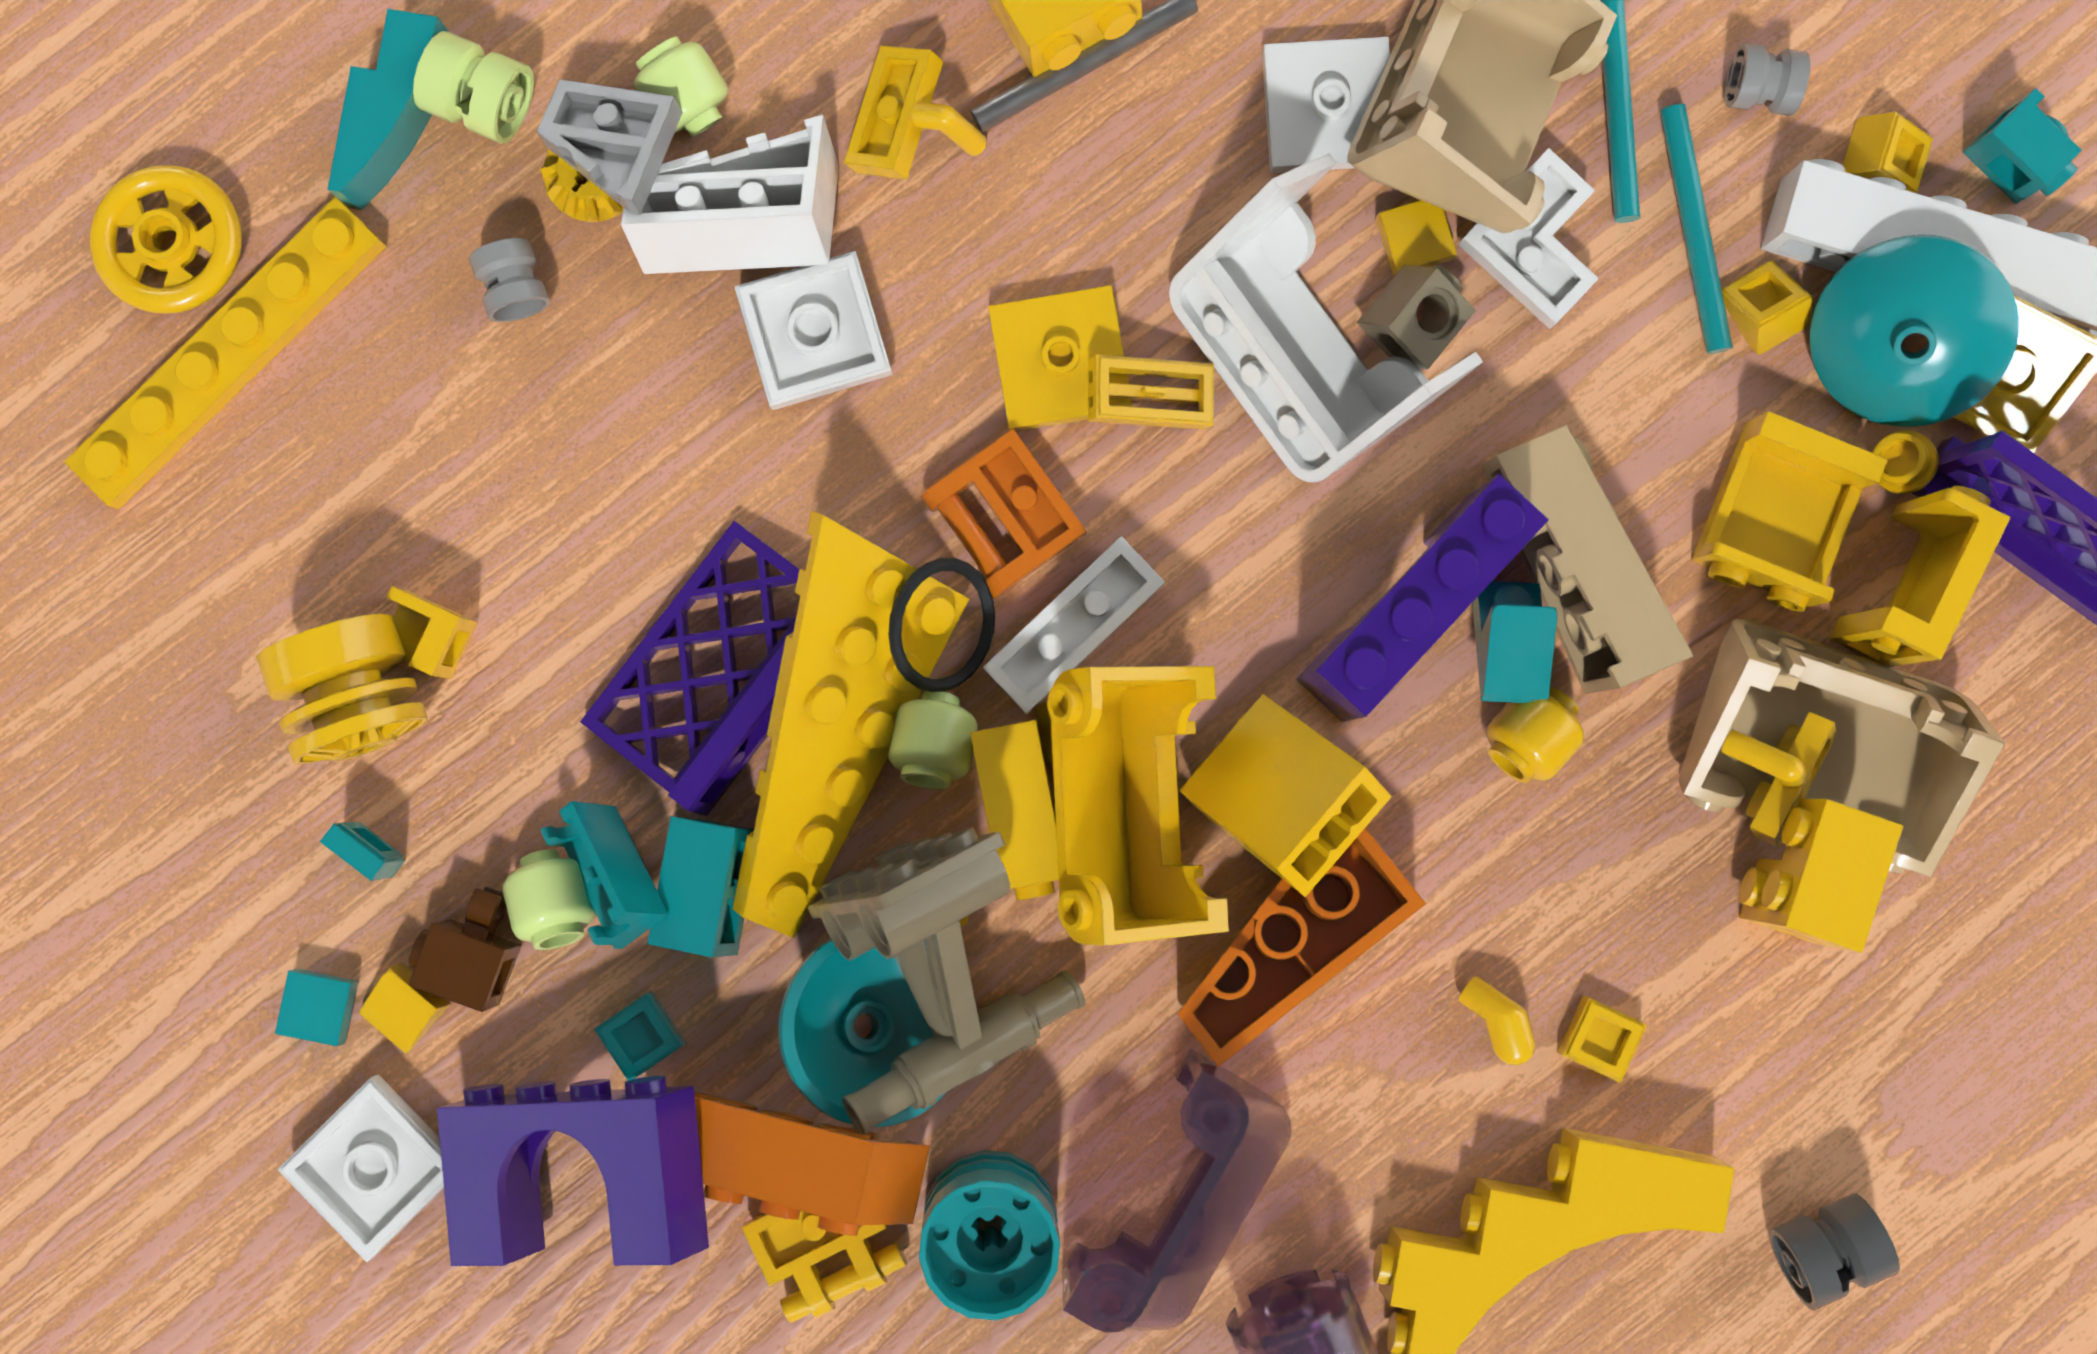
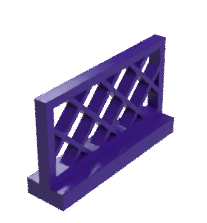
(2051, 515)
(745, 722)

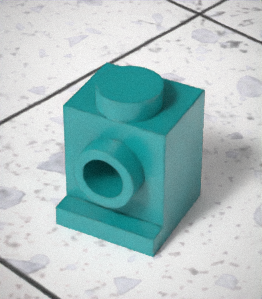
(2025, 150)

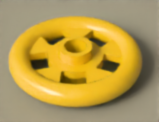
(123, 209)

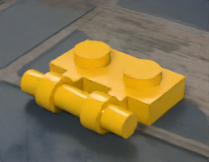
(795, 1246)

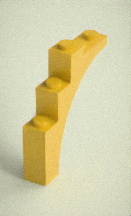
(1512, 1230)

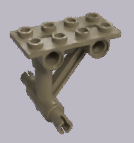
(913, 915)

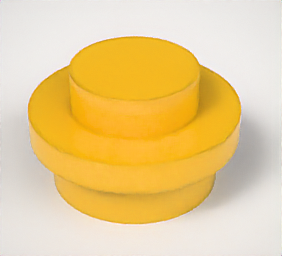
(1910, 461)

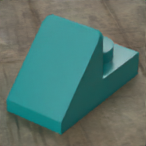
(1514, 642)

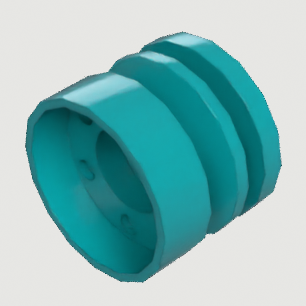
(996, 1269)

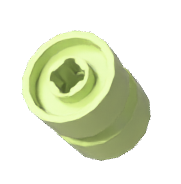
(462, 83)

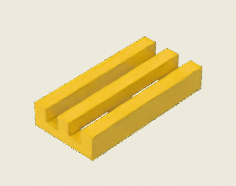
(1102, 390)

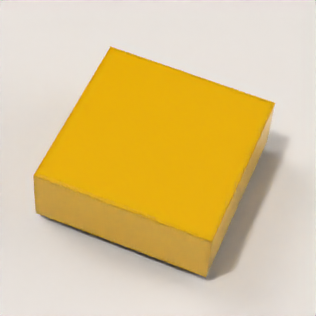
(1415, 235)
(1602, 1038)

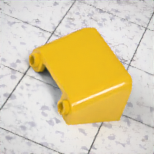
(1121, 804)

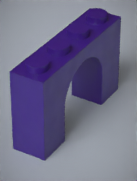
(1429, 597)
(637, 1135)

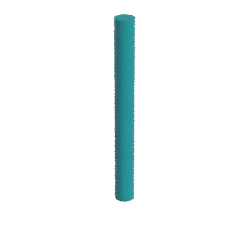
(1620, 119)
(1696, 229)

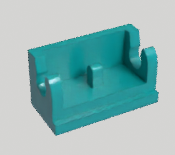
(610, 872)
(700, 888)

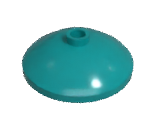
(1905, 289)
(819, 1032)

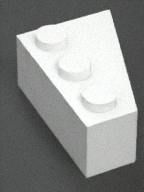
(741, 208)

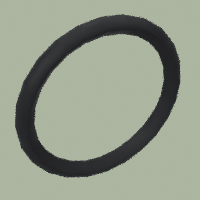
(897, 613)

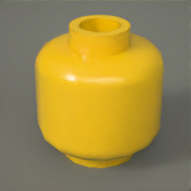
(1535, 737)

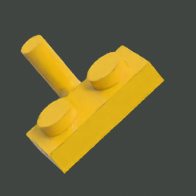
(898, 110)
(1793, 766)

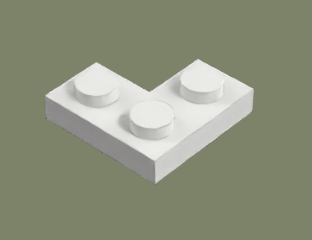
(1531, 259)

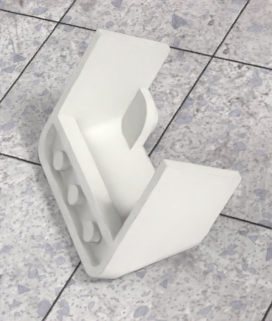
(1281, 345)

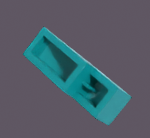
(380, 112)

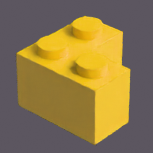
(1827, 876)

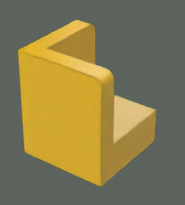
(430, 633)

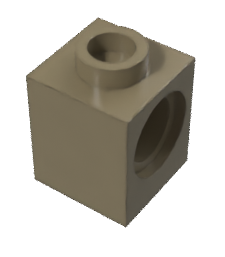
(1393, 319)

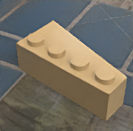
(1588, 568)

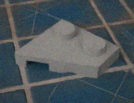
(611, 136)

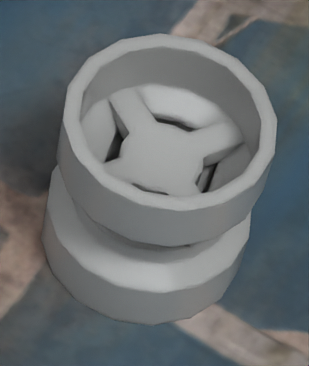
(1767, 79)
(509, 280)

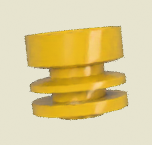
(342, 688)

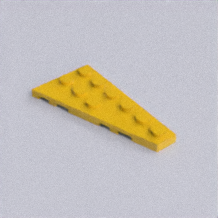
(833, 714)

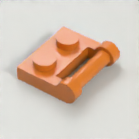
(1022, 502)

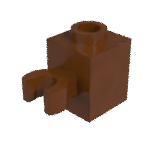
(466, 959)

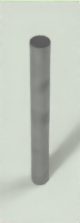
(1037, 88)

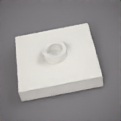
(1318, 97)
(813, 331)
(369, 1168)

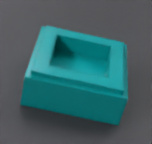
(363, 850)
(316, 1007)
(640, 1036)

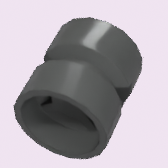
(1837, 1249)

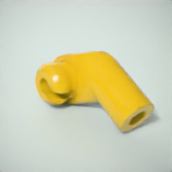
(1505, 1021)

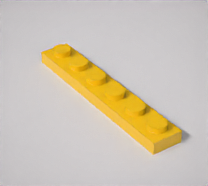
(225, 354)

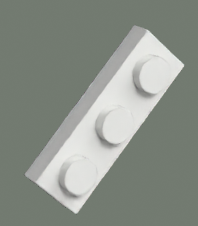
(1074, 624)

